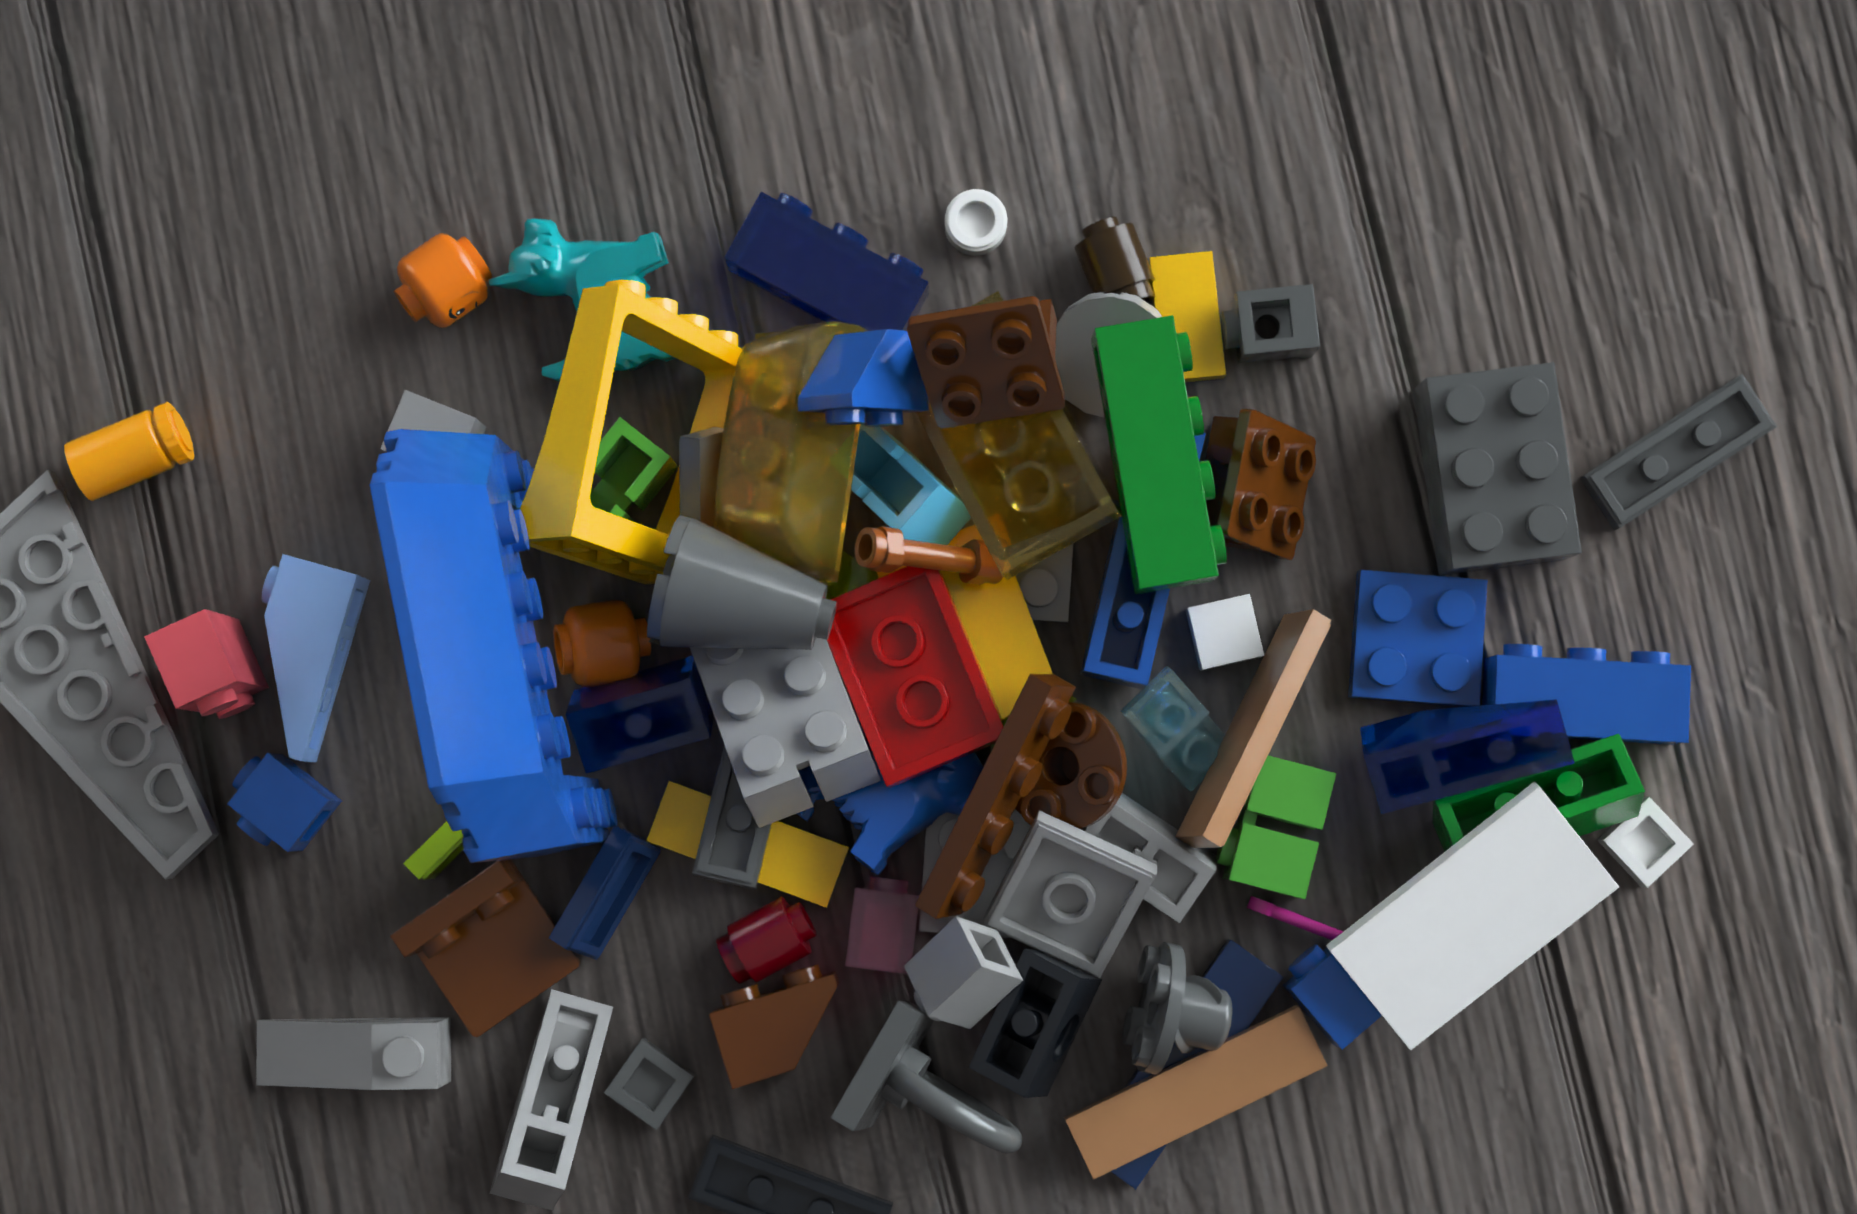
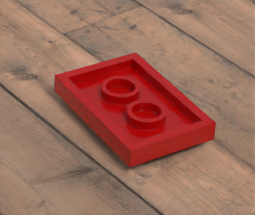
(912, 674)

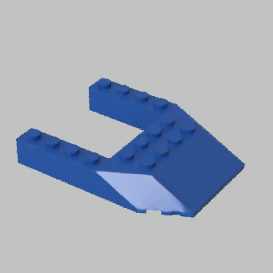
(472, 649)

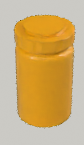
(129, 451)

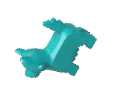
(554, 267)

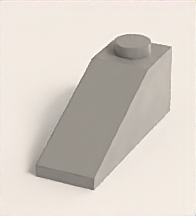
(354, 1053)
(552, 1101)

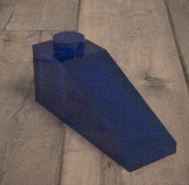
(1461, 750)

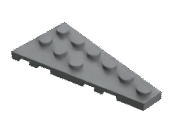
(82, 685)

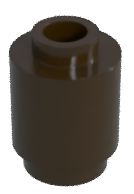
(1115, 259)

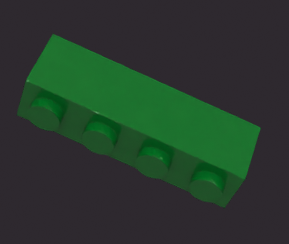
(1156, 455)

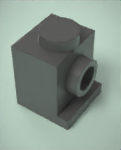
(1290, 310)

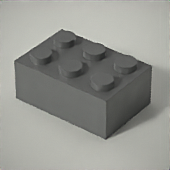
(1496, 469)

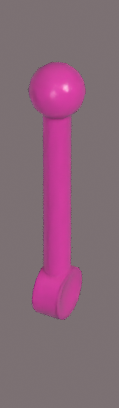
(1293, 918)

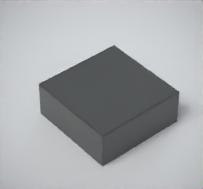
(649, 1083)

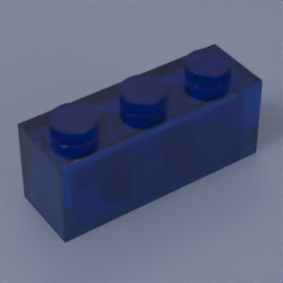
(824, 267)

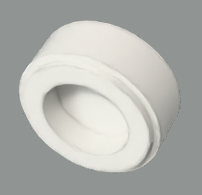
(975, 222)

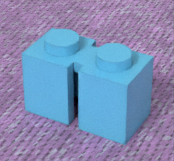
(905, 489)

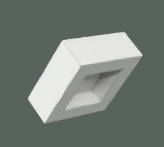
(1224, 632)
(1646, 843)

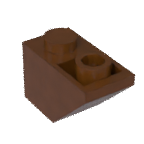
(771, 1030)

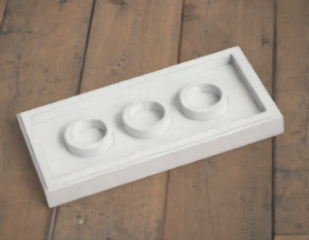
(1472, 915)

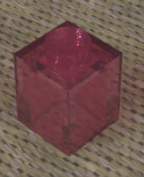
(882, 926)

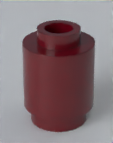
(766, 940)

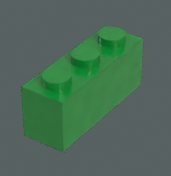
(1589, 794)

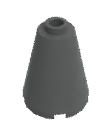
(733, 596)

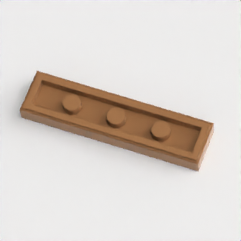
(1254, 729)
(1195, 1092)

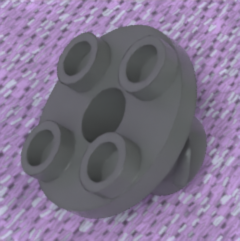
(1173, 1010)

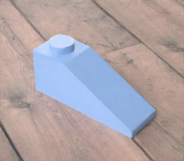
(309, 634)

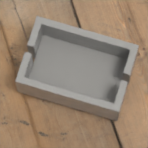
(781, 716)

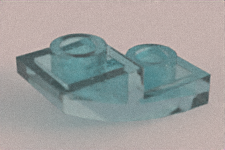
(1175, 727)

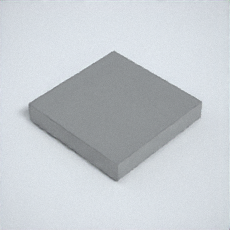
(1070, 894)

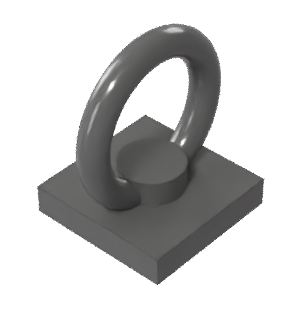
(899, 1074)

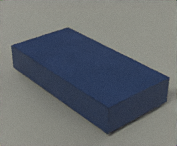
(605, 893)

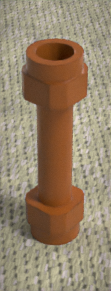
(886, 550)

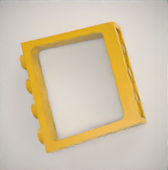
(558, 496)

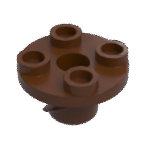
(1080, 771)

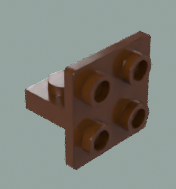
(988, 361)
(1259, 481)

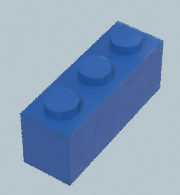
(1595, 696)

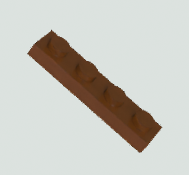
(1005, 778)

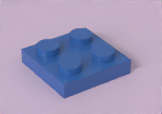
(1417, 638)

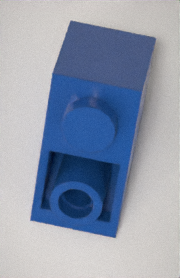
(866, 380)

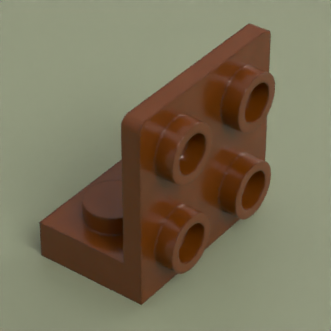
(488, 947)

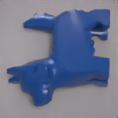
(898, 813)

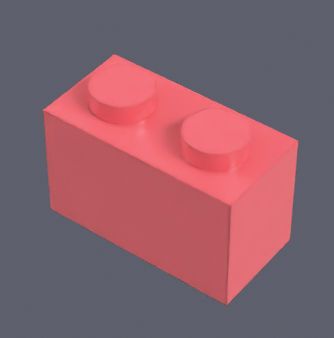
(207, 664)

